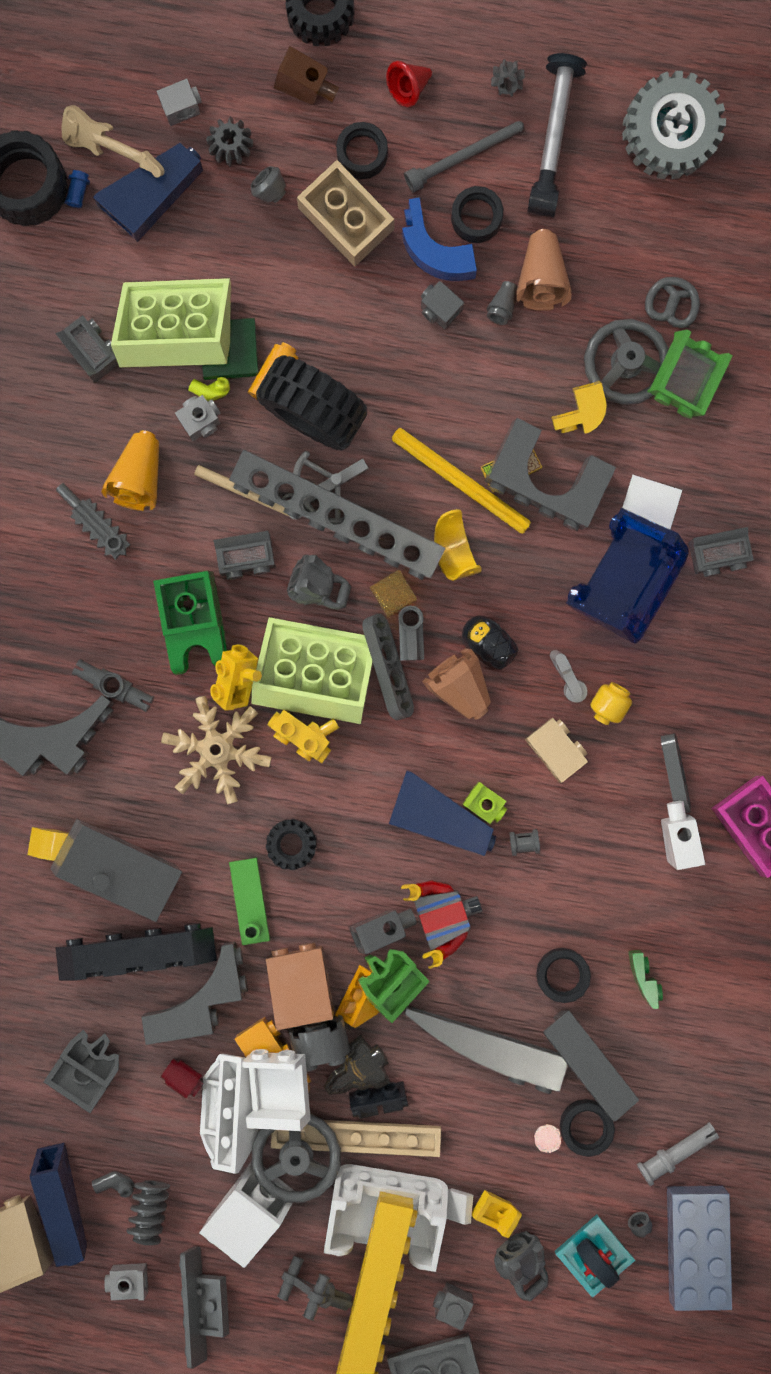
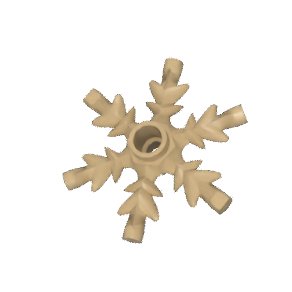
(227, 753)

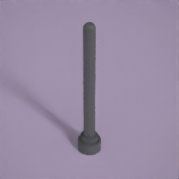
(418, 177)

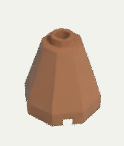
(460, 685)

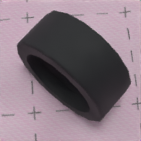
(357, 130)
(487, 196)
(584, 979)
(586, 1149)

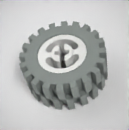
(662, 150)

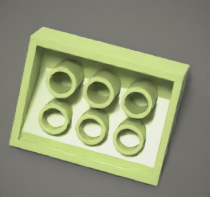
(173, 323)
(313, 671)

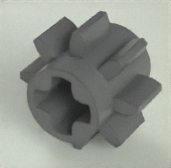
(505, 84)

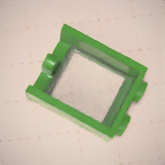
(689, 375)

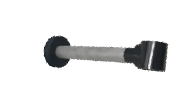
(544, 192)

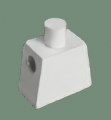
(683, 849)

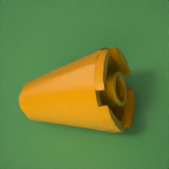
(135, 474)

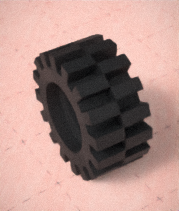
(274, 849)

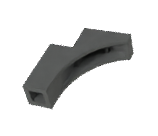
(196, 1014)

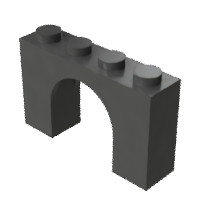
(511, 475)

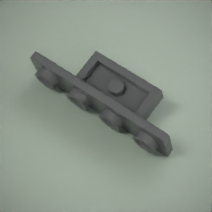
(203, 1306)

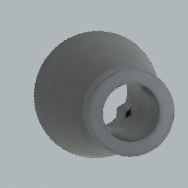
(502, 305)

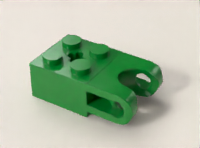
(188, 627)

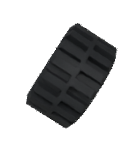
(320, 27)

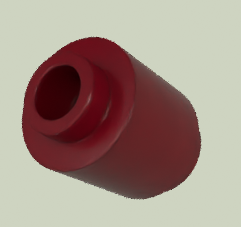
(182, 1078)

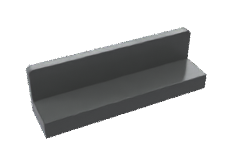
(590, 1065)

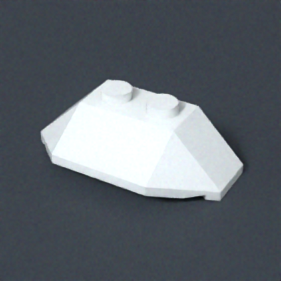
(224, 1114)

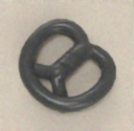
(673, 301)

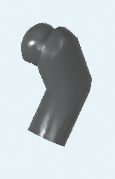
(114, 1180)

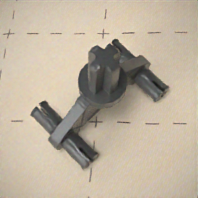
(321, 1294)

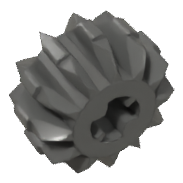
(220, 146)

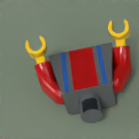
(442, 917)

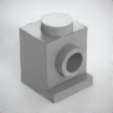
(134, 1275)

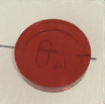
(547, 1138)

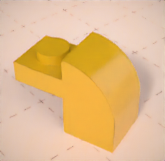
(590, 412)
(46, 843)

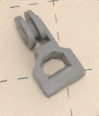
(574, 689)

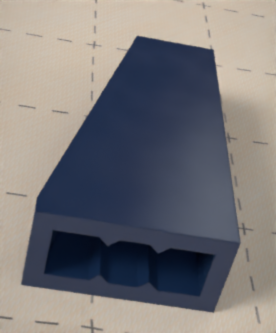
(142, 199)
(436, 816)
(58, 1204)

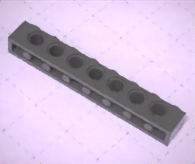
(243, 479)

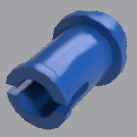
(77, 188)

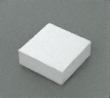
(459, 1206)

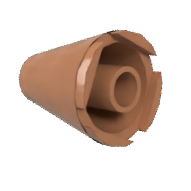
(543, 273)

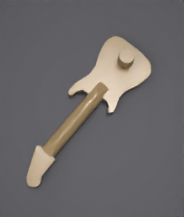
(82, 131)

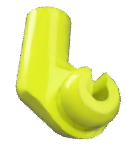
(212, 391)

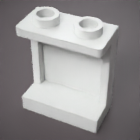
(278, 1090)

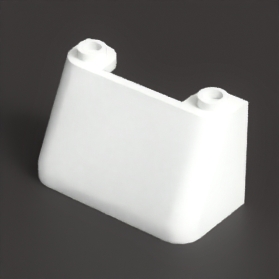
(355, 1204)

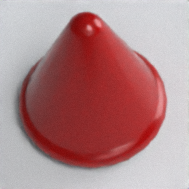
(406, 82)

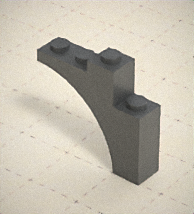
(60, 743)

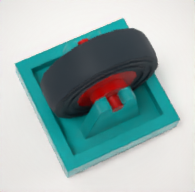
(595, 1256)

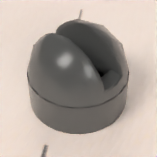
(637, 1218)

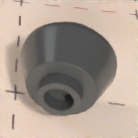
(269, 185)

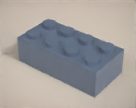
(699, 1248)

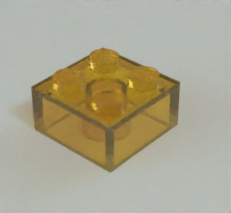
(393, 593)

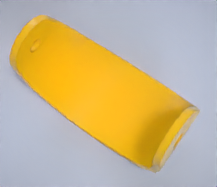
(457, 557)

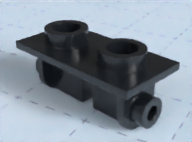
(390, 1096)

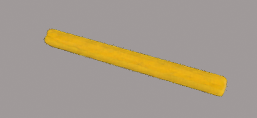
(461, 480)

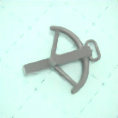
(334, 481)

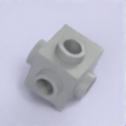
(197, 426)

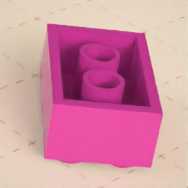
(748, 821)

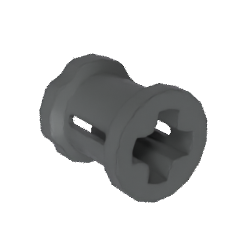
(524, 842)

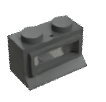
(88, 348)
(721, 551)
(245, 554)

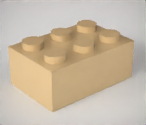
(345, 213)

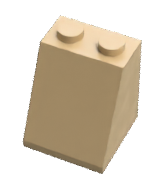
(23, 1243)

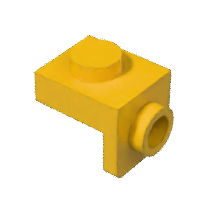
(497, 1213)

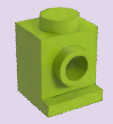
(477, 796)

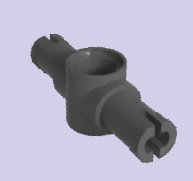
(100, 678)

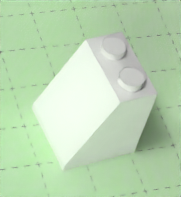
(245, 1218)

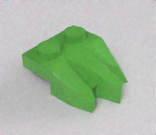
(392, 983)

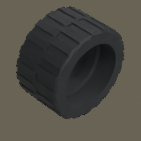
(50, 197)

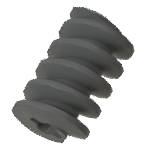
(149, 1212)

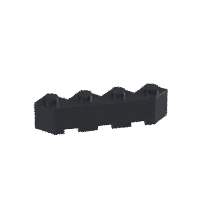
(130, 954)

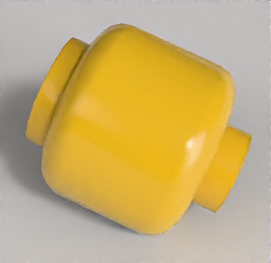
(611, 703)

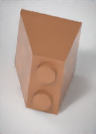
(299, 986)

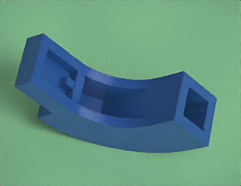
(435, 259)

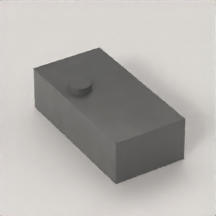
(116, 870)

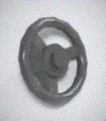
(626, 360)
(295, 1159)

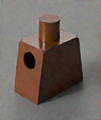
(304, 78)

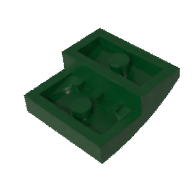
(242, 353)

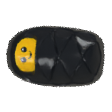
(489, 642)

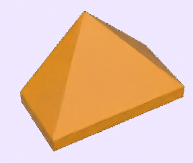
(354, 1005)

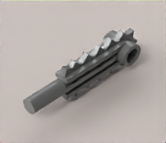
(93, 521)

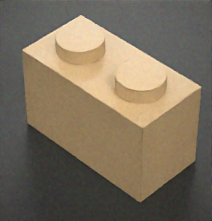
(557, 750)

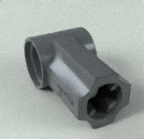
(411, 637)

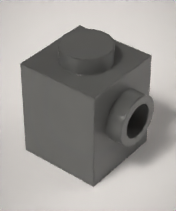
(440, 305)
(453, 1305)

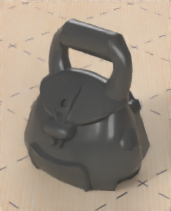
(313, 584)
(521, 1261)

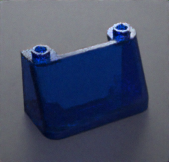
(631, 576)

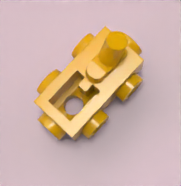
(235, 678)
(308, 739)

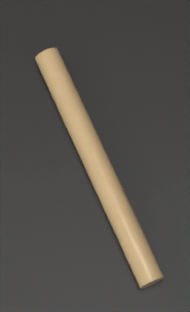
(224, 482)

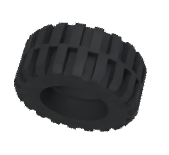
(311, 402)

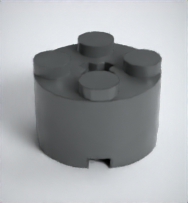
(321, 1042)

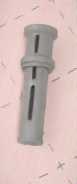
(666, 1160)

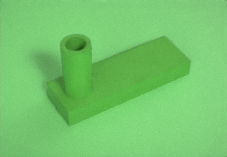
(249, 901)

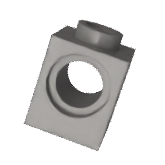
(179, 101)

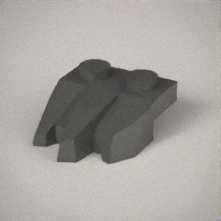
(84, 1071)

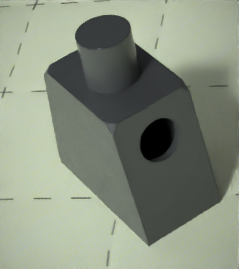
(369, 933)

